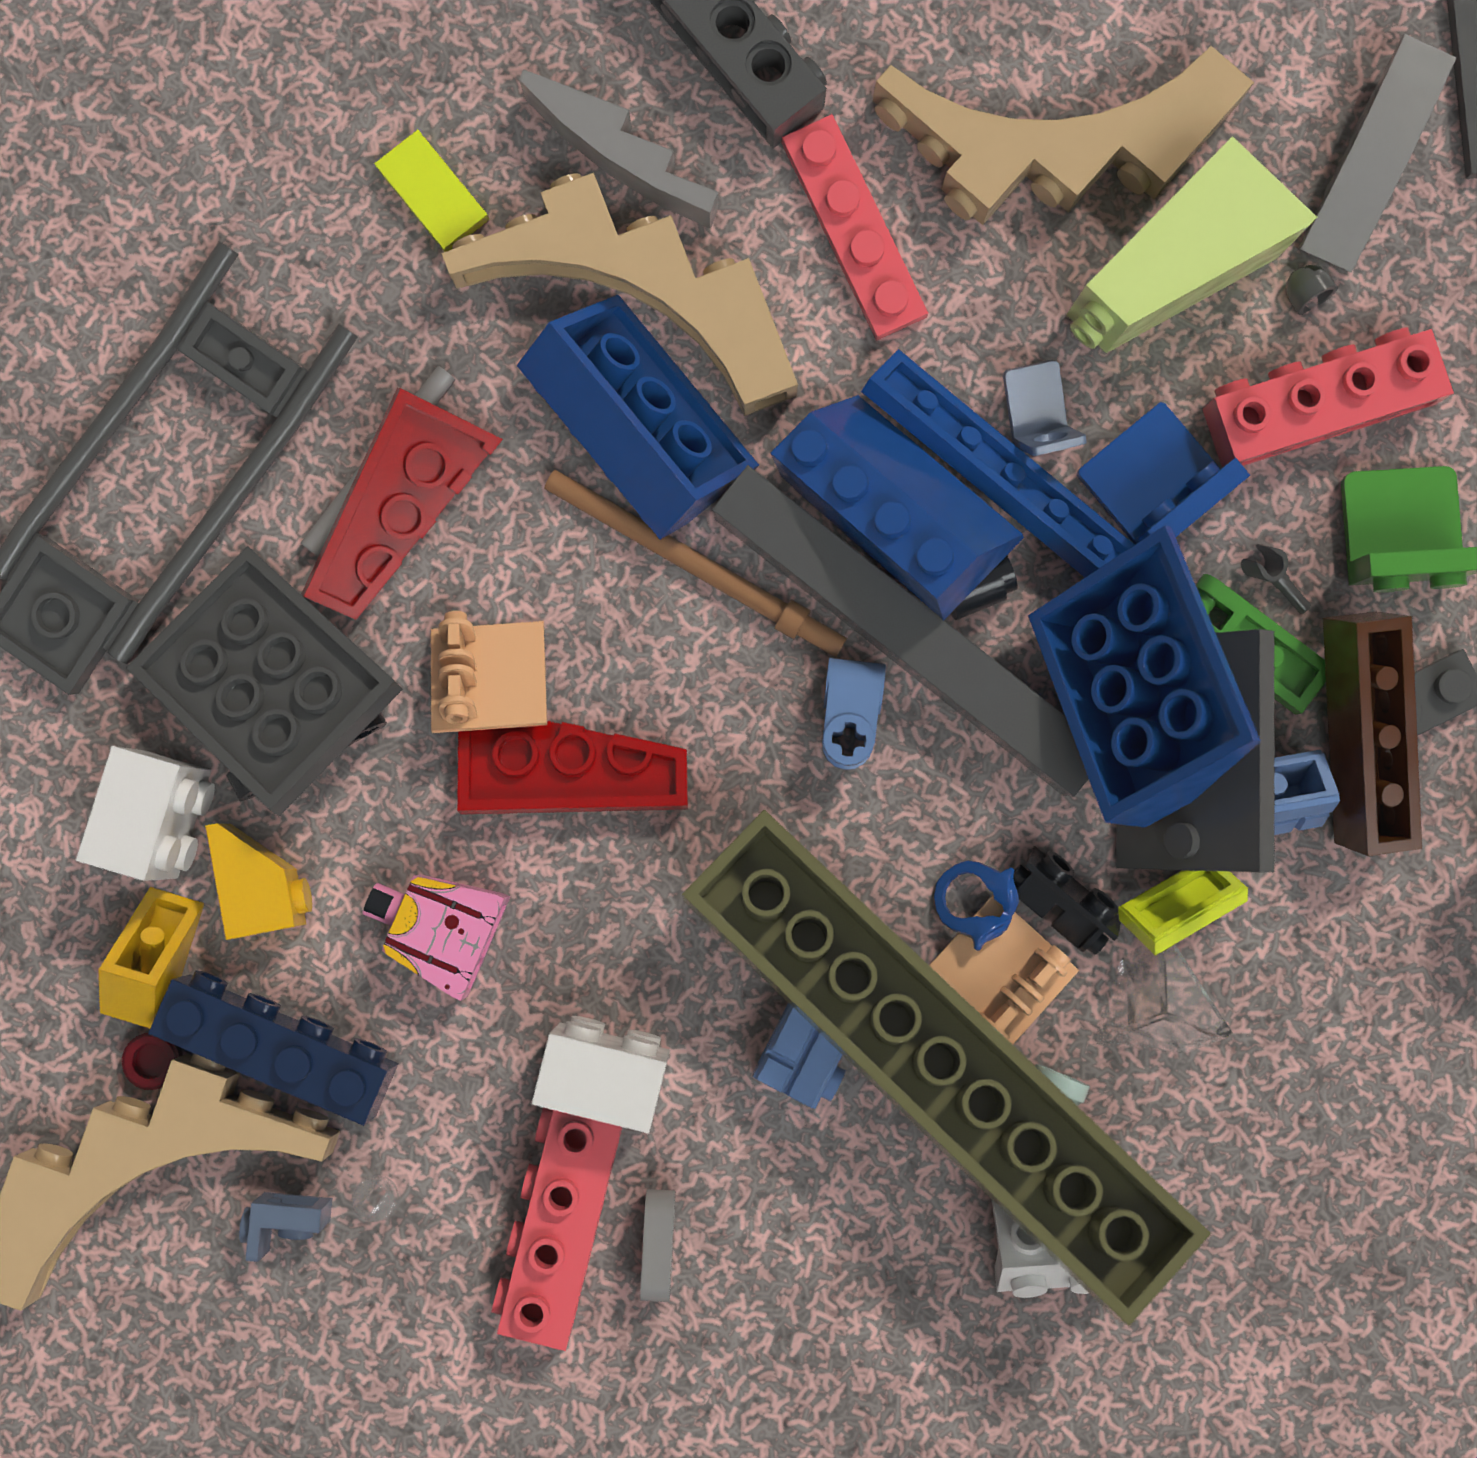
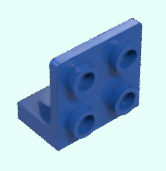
(1157, 476)

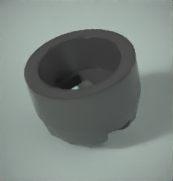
(1308, 283)

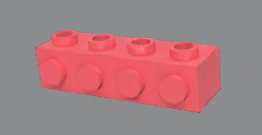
(1328, 398)
(558, 1229)

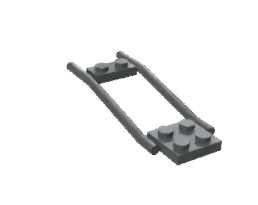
(65, 613)

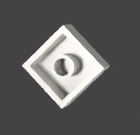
(146, 815)
(602, 1074)

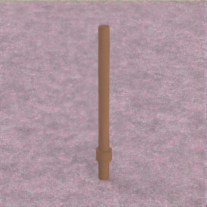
(790, 617)

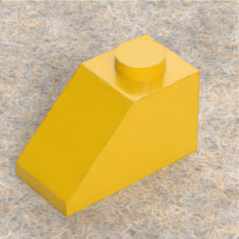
(254, 885)
(148, 956)

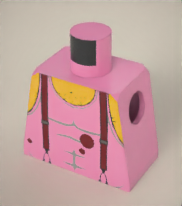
(438, 929)

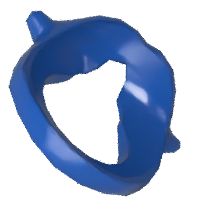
(979, 928)

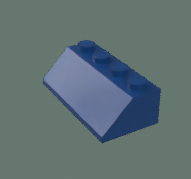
(635, 413)
(895, 502)

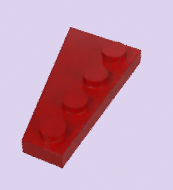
(395, 499)
(567, 771)

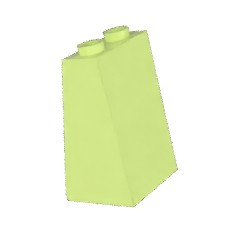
(1199, 242)

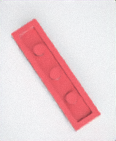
(854, 227)

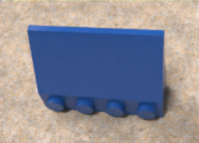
(1144, 683)

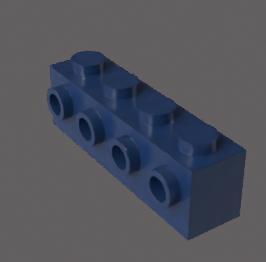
(273, 1047)

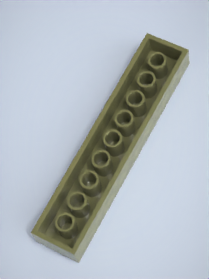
(946, 1068)

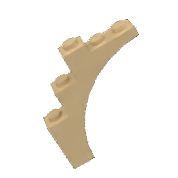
(1064, 156)
(648, 262)
(195, 1114)

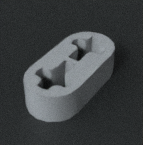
(657, 1245)

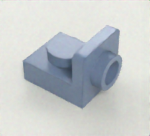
(291, 1214)

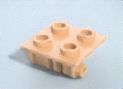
(487, 675)
(1009, 976)

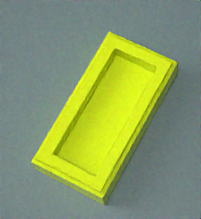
(431, 191)
(1181, 906)

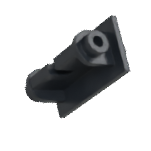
(1084, 913)

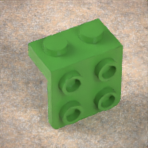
(1405, 529)

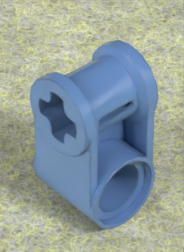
(852, 701)

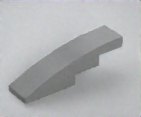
(603, 136)
(1377, 152)

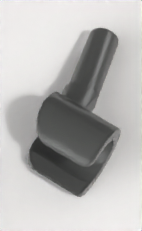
(1275, 571)

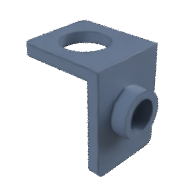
(1038, 409)

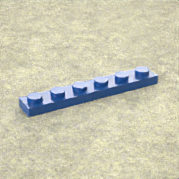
(994, 465)

